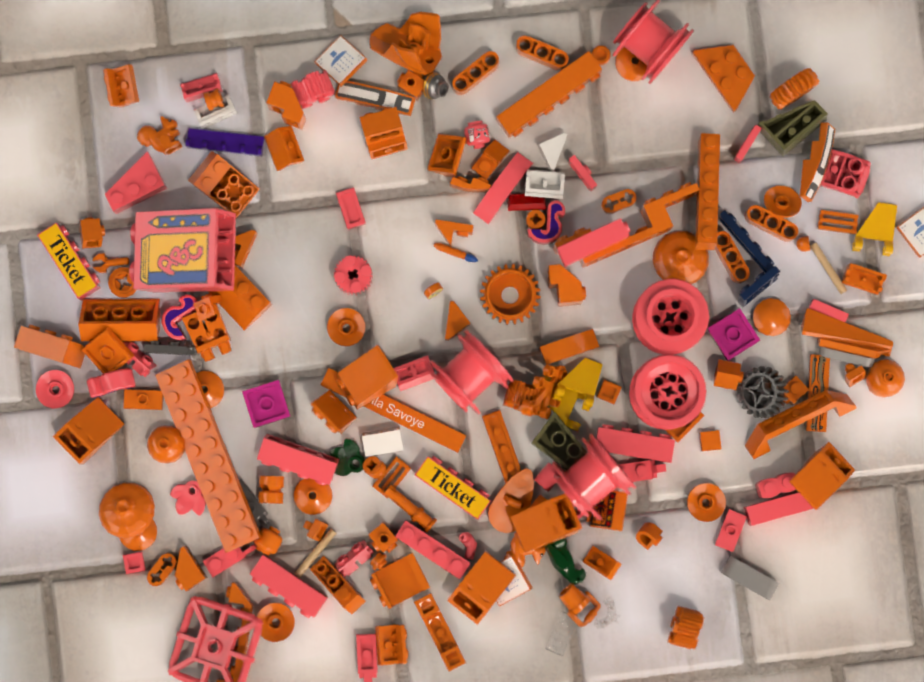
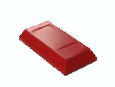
(521, 202)

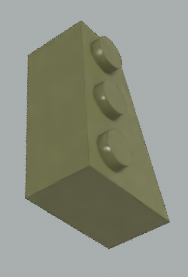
(791, 128)

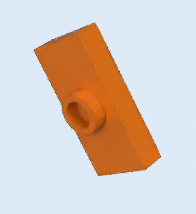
(143, 399)

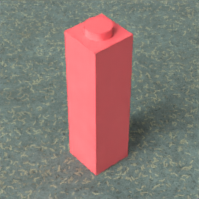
(593, 242)
(776, 508)

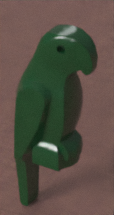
(563, 562)

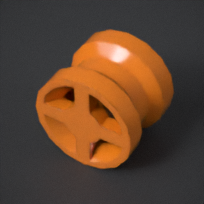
(213, 99)
(535, 223)
(378, 470)

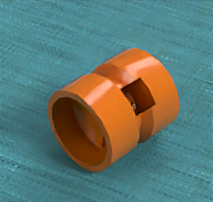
(271, 489)

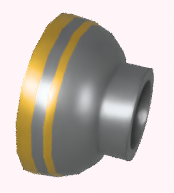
(435, 86)

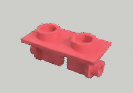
(143, 362)
(346, 563)

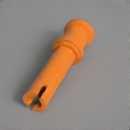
(417, 513)

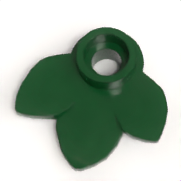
(346, 456)

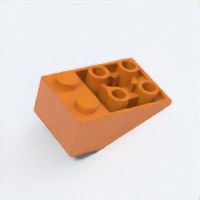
(223, 184)
(333, 411)
(88, 431)
(822, 475)
(546, 523)
(481, 587)

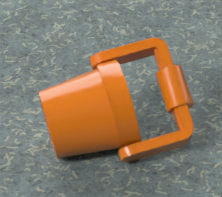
(576, 601)

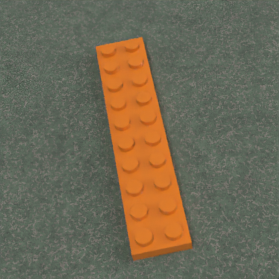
(208, 456)

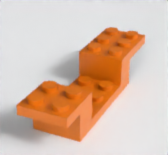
(655, 217)

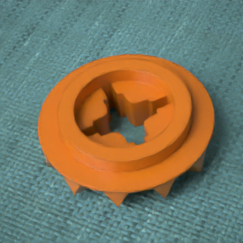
(115, 286)

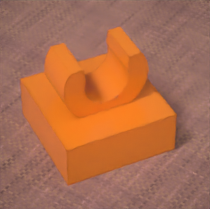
(854, 374)
(316, 529)

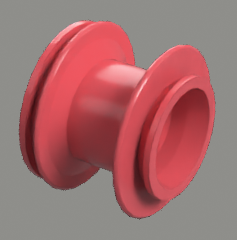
(651, 40)
(690, 302)
(470, 373)
(691, 400)
(592, 478)

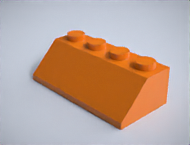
(245, 302)
(125, 317)

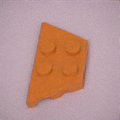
(727, 72)

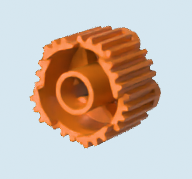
(518, 392)
(685, 627)

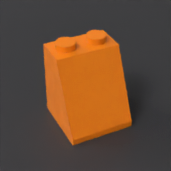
(367, 378)

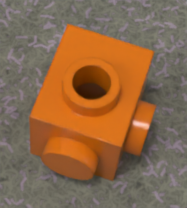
(411, 84)
(91, 232)
(728, 374)
(383, 538)

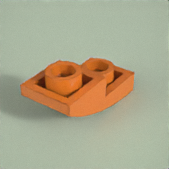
(476, 185)

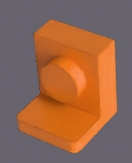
(796, 390)

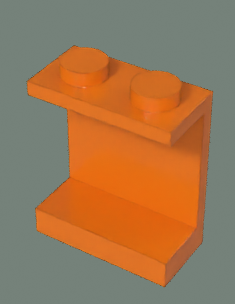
(399, 581)

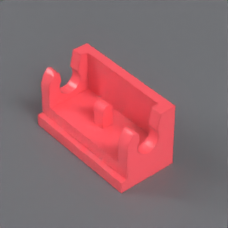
(195, 89)
(414, 373)

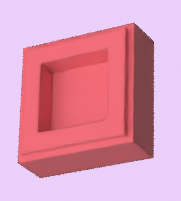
(134, 562)

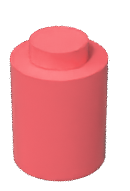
(545, 477)

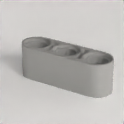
(750, 578)

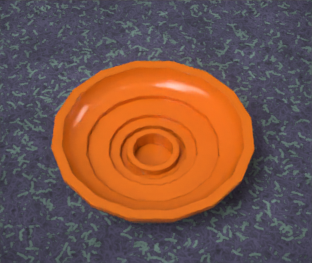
(678, 259)
(126, 510)

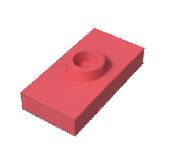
(583, 172)
(730, 530)

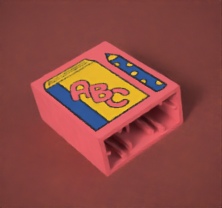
(183, 250)

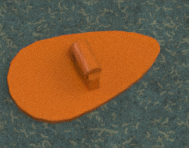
(511, 500)

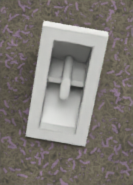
(552, 149)

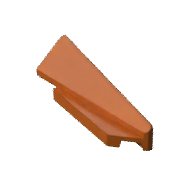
(843, 336)

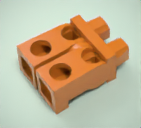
(209, 338)

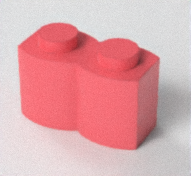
(773, 486)

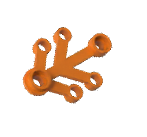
(530, 407)

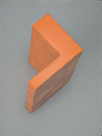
(284, 147)

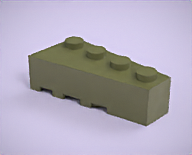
(559, 443)

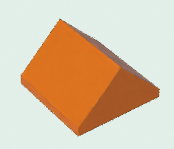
(447, 155)

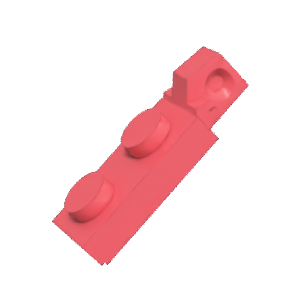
(642, 470)
(367, 656)

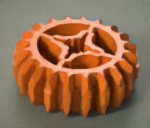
(794, 88)

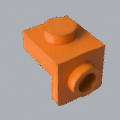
(205, 307)

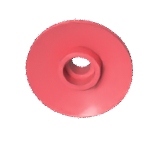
(45, 387)

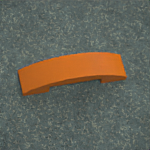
(440, 632)

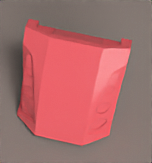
(846, 173)

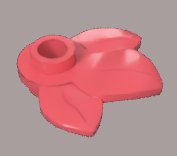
(188, 500)

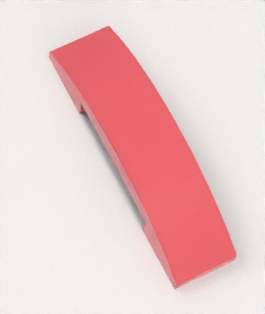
(502, 188)

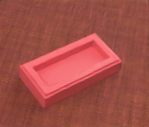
(747, 143)
(350, 208)

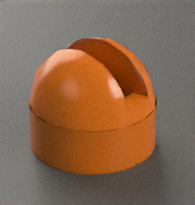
(803, 244)

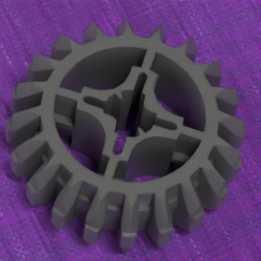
(757, 406)

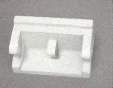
(208, 118)
(544, 184)
(382, 441)

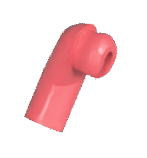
(470, 544)

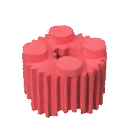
(313, 88)
(349, 265)

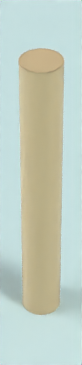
(828, 268)
(315, 553)

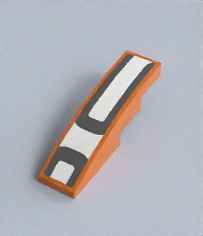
(375, 97)
(815, 167)

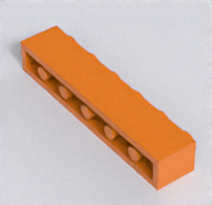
(549, 94)
(709, 190)

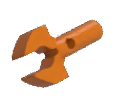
(109, 262)

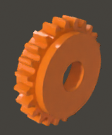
(510, 278)

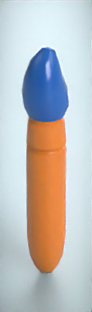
(455, 252)

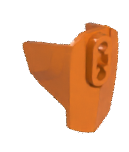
(413, 45)

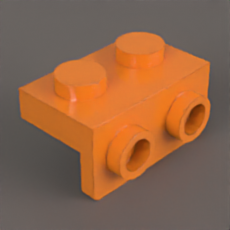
(121, 86)
(391, 644)

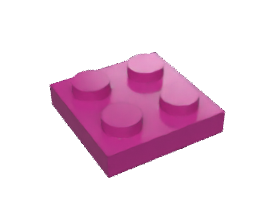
(733, 334)
(266, 404)

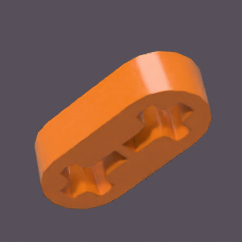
(616, 197)
(165, 572)

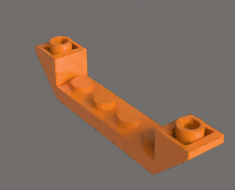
(758, 441)
(237, 595)

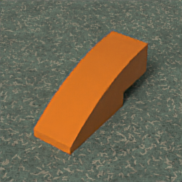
(569, 347)

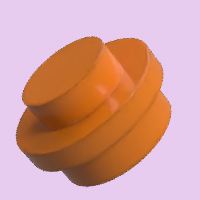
(378, 561)

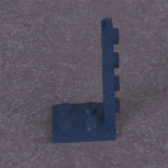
(770, 272)

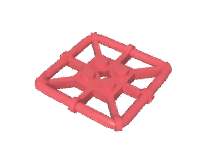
(210, 635)

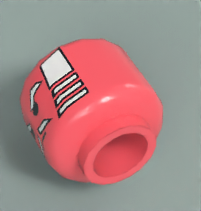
(477, 134)

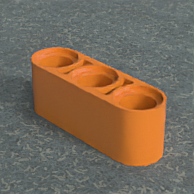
(536, 45)
(480, 65)
(781, 223)
(739, 262)

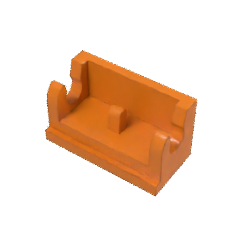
(863, 278)

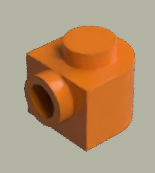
(649, 535)

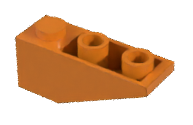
(337, 585)

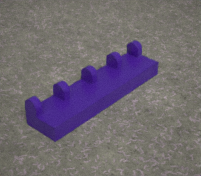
(225, 142)

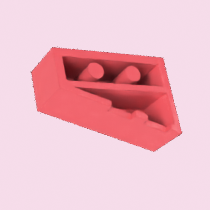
(136, 185)

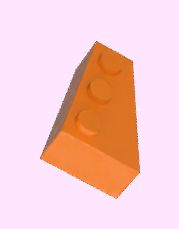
(50, 346)

